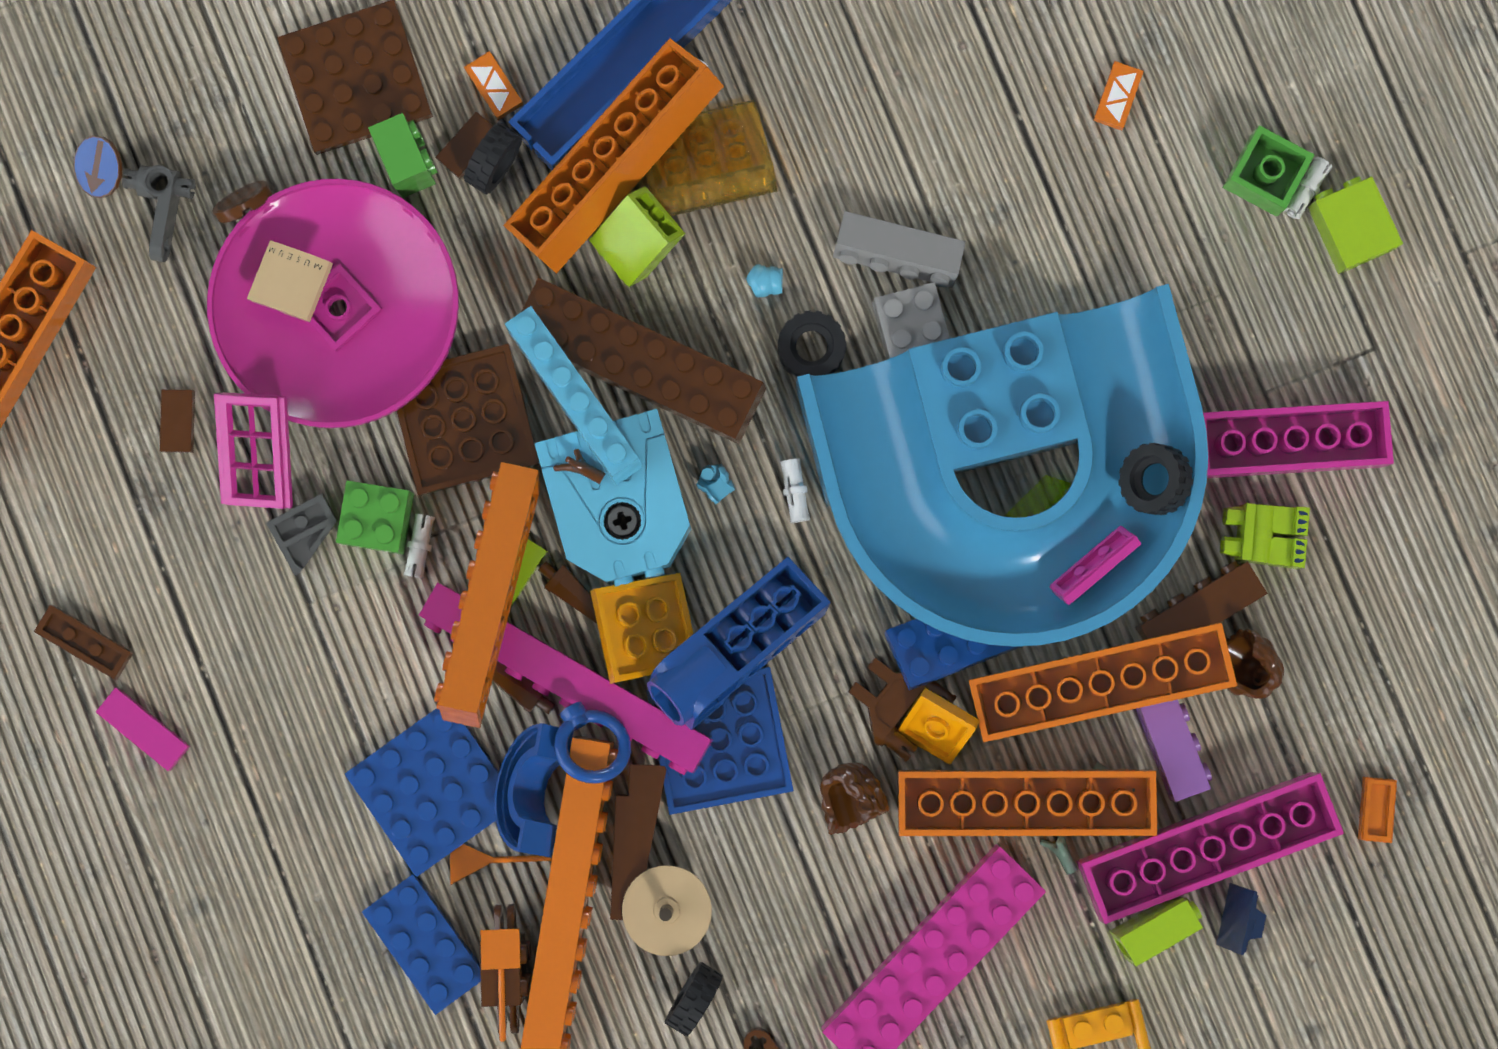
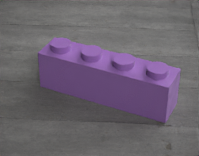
(1174, 749)

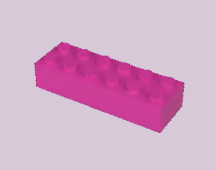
(1298, 439)

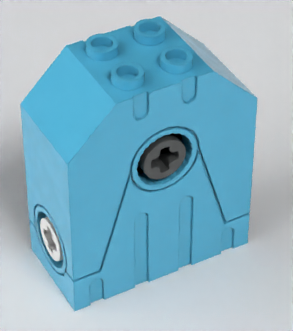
(590, 511)

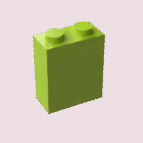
(1354, 223)
(637, 236)
(1157, 929)

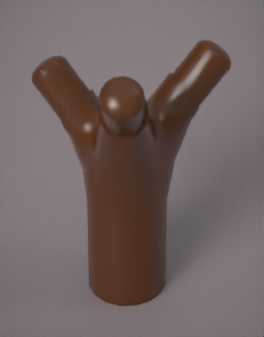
(581, 467)

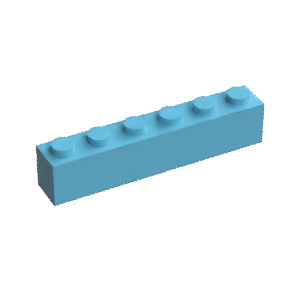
(573, 395)

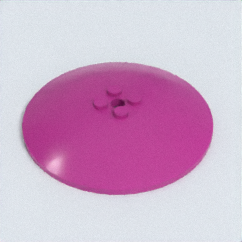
(395, 290)

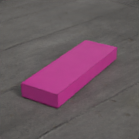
(1095, 565)
(142, 729)

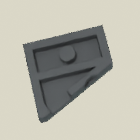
(302, 530)

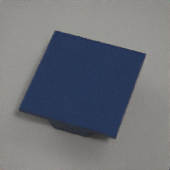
(1240, 919)

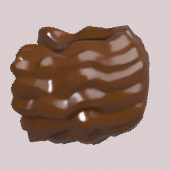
(1254, 664)
(851, 797)

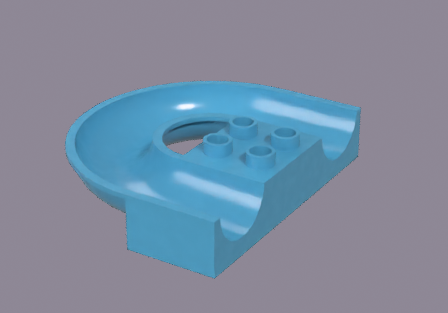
(906, 425)

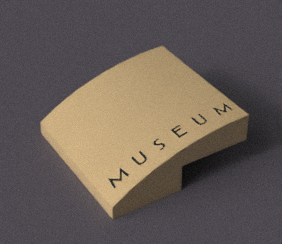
(290, 281)

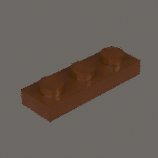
(83, 642)

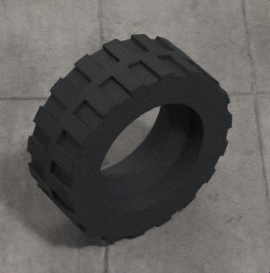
(492, 158)
(815, 322)
(1132, 479)
(693, 999)

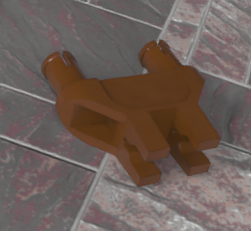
(891, 705)

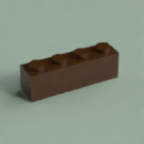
(1208, 604)

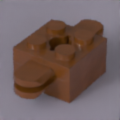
(516, 980)

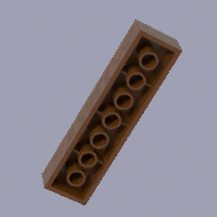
(648, 363)

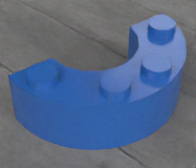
(522, 789)

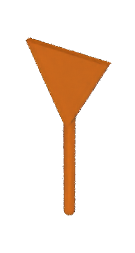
(468, 860)

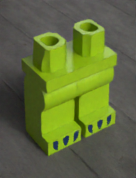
(1255, 534)

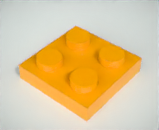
(938, 726)

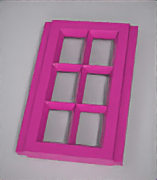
(280, 447)

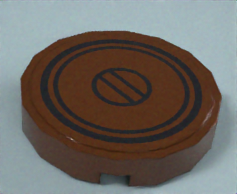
(248, 197)

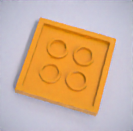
(641, 624)

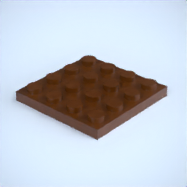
(353, 75)
(467, 422)

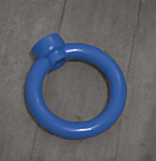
(576, 717)

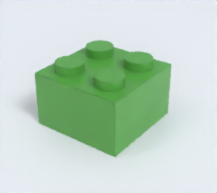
(401, 153)
(1268, 171)
(375, 517)

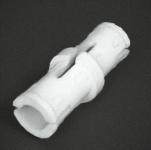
(1308, 187)
(795, 490)
(419, 546)

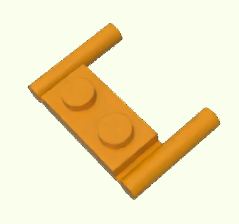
(1099, 1026)

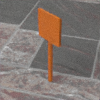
(500, 951)

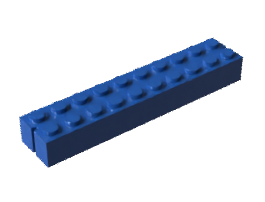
(603, 69)

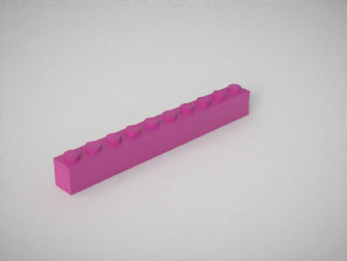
(577, 683)

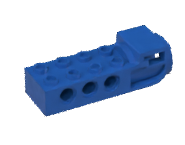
(736, 644)

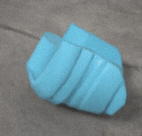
(765, 280)
(715, 482)

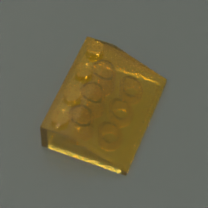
(715, 161)

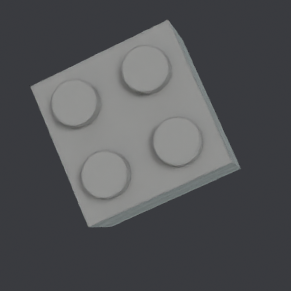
(909, 319)

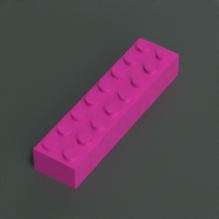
(1210, 847)
(935, 955)

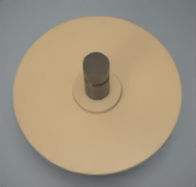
(666, 910)

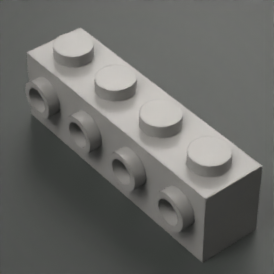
(899, 249)

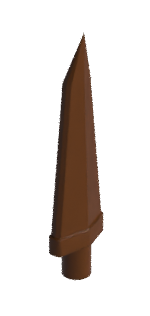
(569, 589)
(521, 691)

